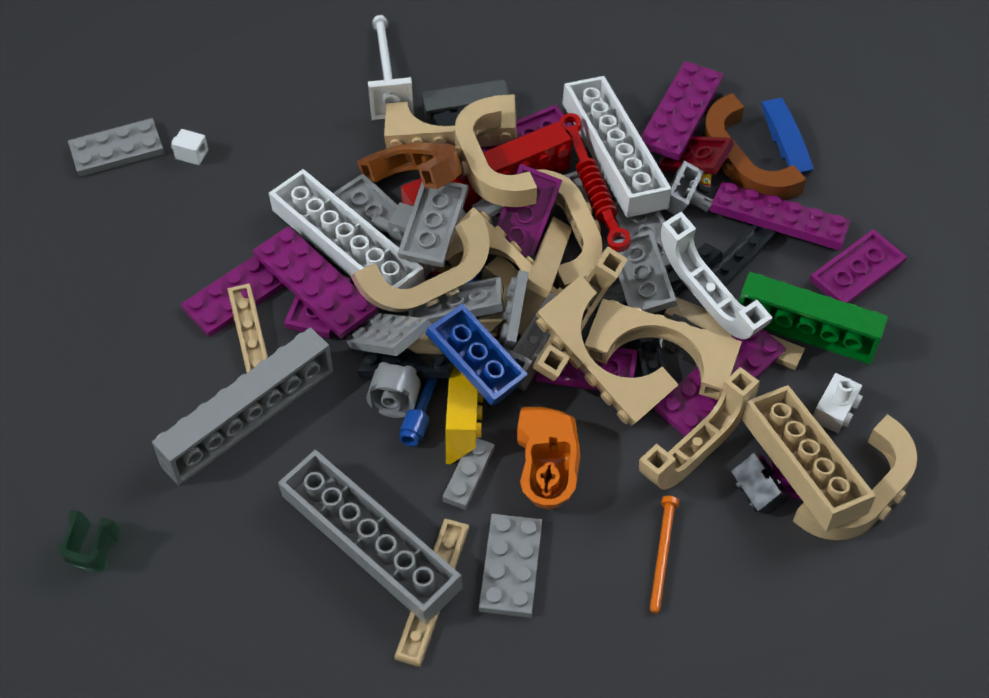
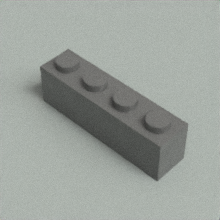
(455, 97)

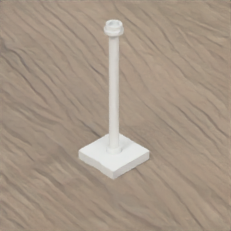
(389, 89)

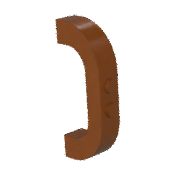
(435, 161)
(782, 183)

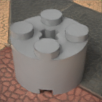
(394, 389)

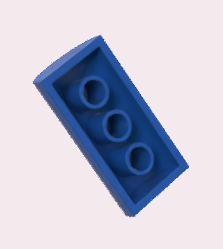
(477, 354)

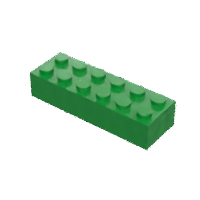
(816, 318)

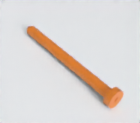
(669, 504)

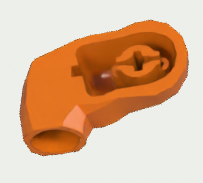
(550, 455)

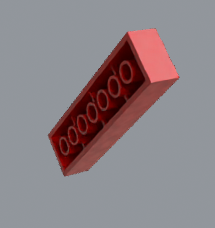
(541, 150)

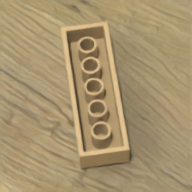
(808, 458)

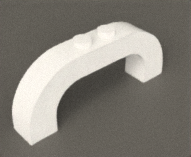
(679, 246)

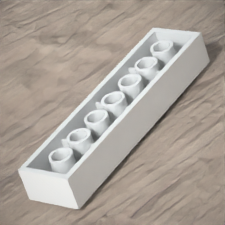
(617, 147)
(340, 231)

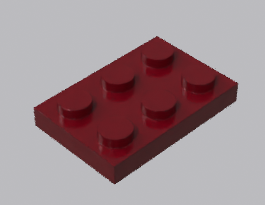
(701, 152)

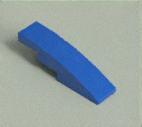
(786, 134)

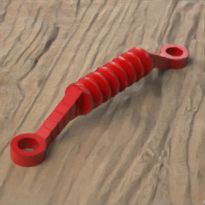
(595, 186)

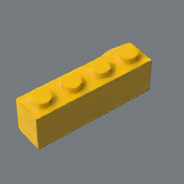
(462, 417)

